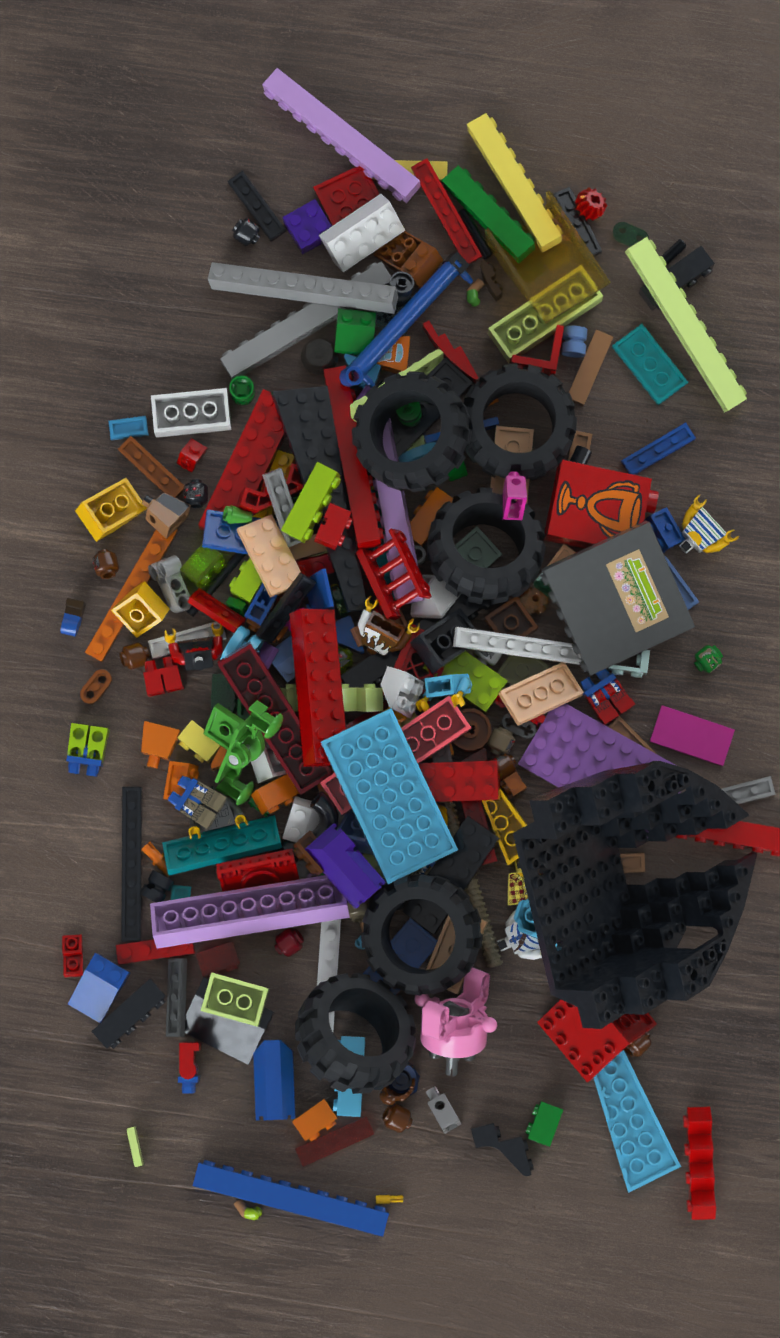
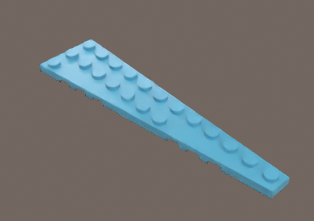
(633, 1126)

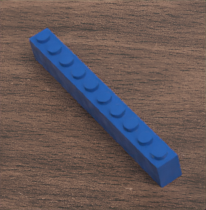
(290, 1198)

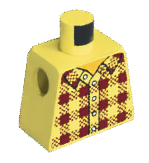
(516, 886)

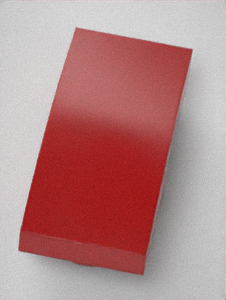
(72, 955)

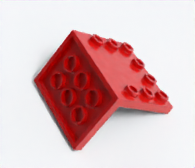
(591, 1048)

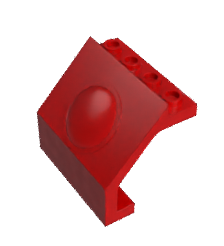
(258, 870)

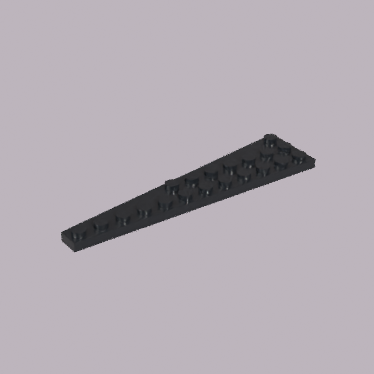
(313, 439)

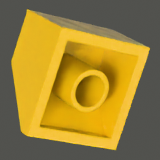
(140, 609)

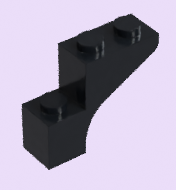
(513, 1149)

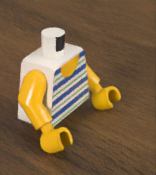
(703, 531)

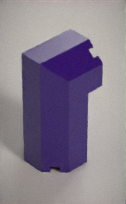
(344, 866)

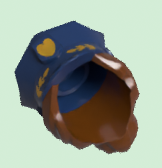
(401, 1087)

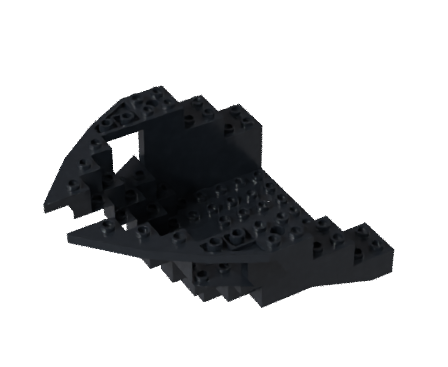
(628, 953)

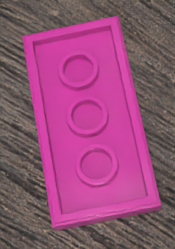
(692, 735)

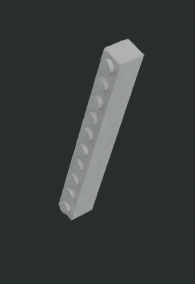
(303, 287)
(292, 329)

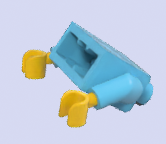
(454, 685)

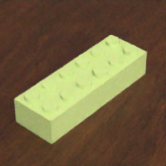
(526, 329)

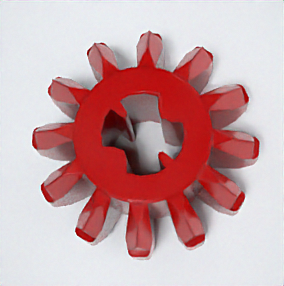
(590, 204)

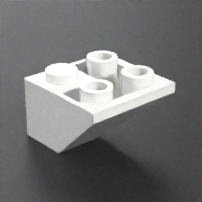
(439, 602)
(401, 690)

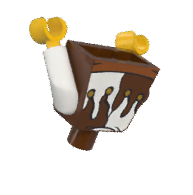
(382, 634)

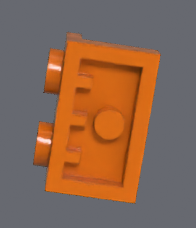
(175, 772)

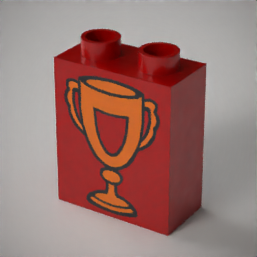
(595, 504)

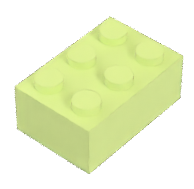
(235, 999)

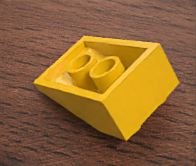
(110, 509)

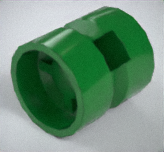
(242, 390)
(409, 414)

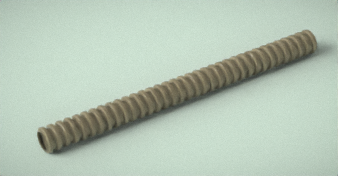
(488, 941)

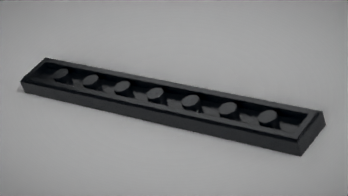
(131, 864)

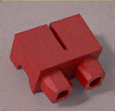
(154, 680)

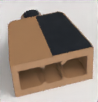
(165, 513)

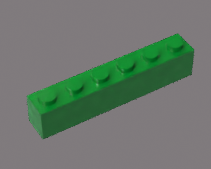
(488, 213)

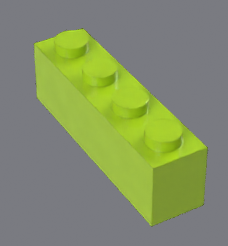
(311, 502)

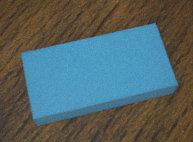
(128, 427)

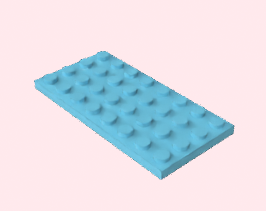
(389, 795)

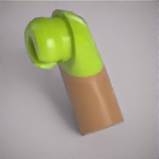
(246, 1212)

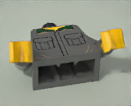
(228, 816)

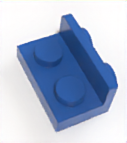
(665, 529)

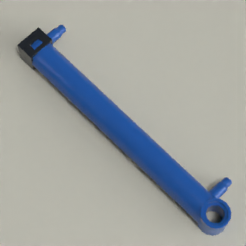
(403, 320)

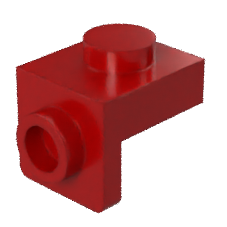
(191, 455)

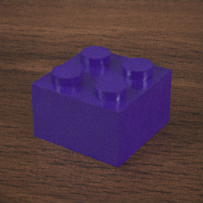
(306, 225)

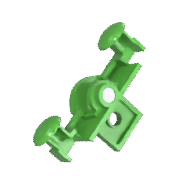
(243, 745)

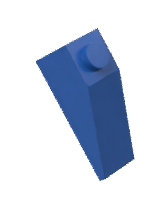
(260, 606)

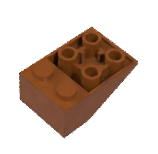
(411, 256)

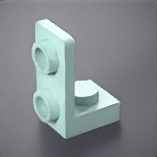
(642, 661)

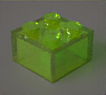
(202, 566)

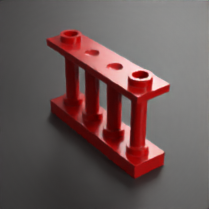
(376, 575)

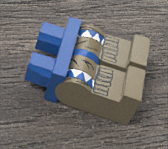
(193, 797)

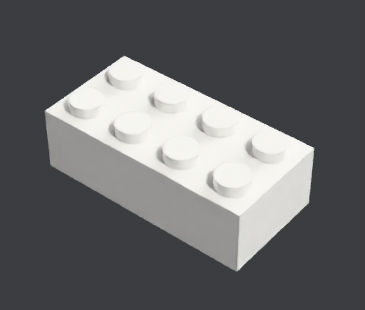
(362, 232)
(191, 412)

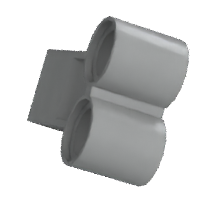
(168, 571)

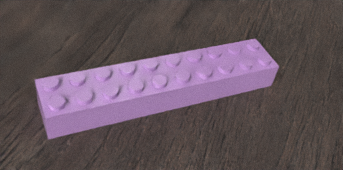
(246, 911)

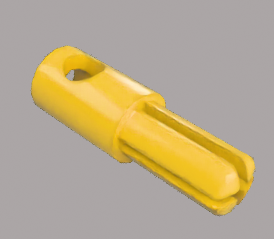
(387, 1199)

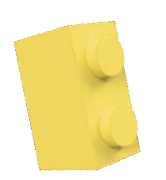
(194, 739)

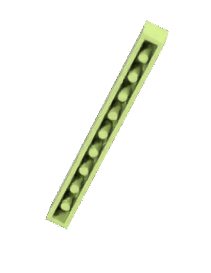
(685, 324)

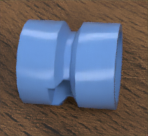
(574, 341)

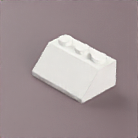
(267, 766)

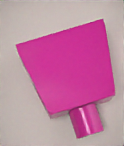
(514, 489)

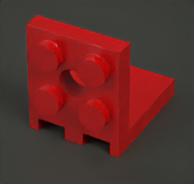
(548, 367)

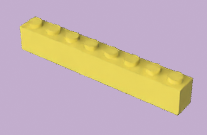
(514, 182)

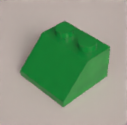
(353, 331)

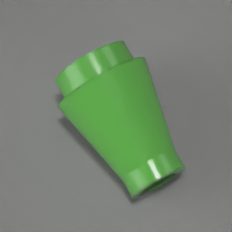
(235, 515)

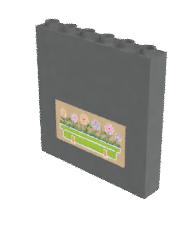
(617, 598)

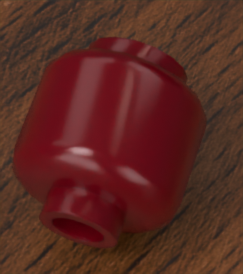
(289, 942)

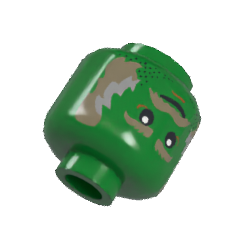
(708, 658)

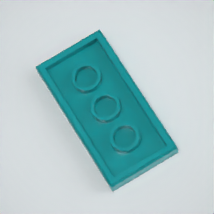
(650, 364)

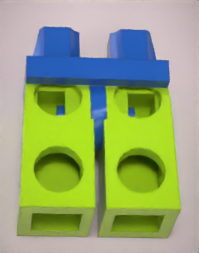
(88, 754)

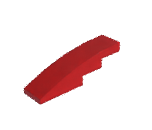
(455, 356)

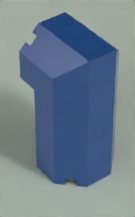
(274, 1081)

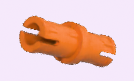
(156, 857)

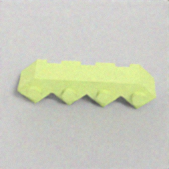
(354, 698)

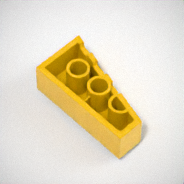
(505, 822)

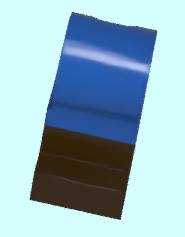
(72, 617)

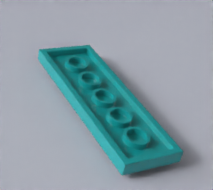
(221, 845)

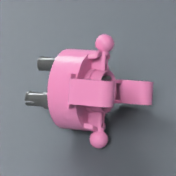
(459, 1024)

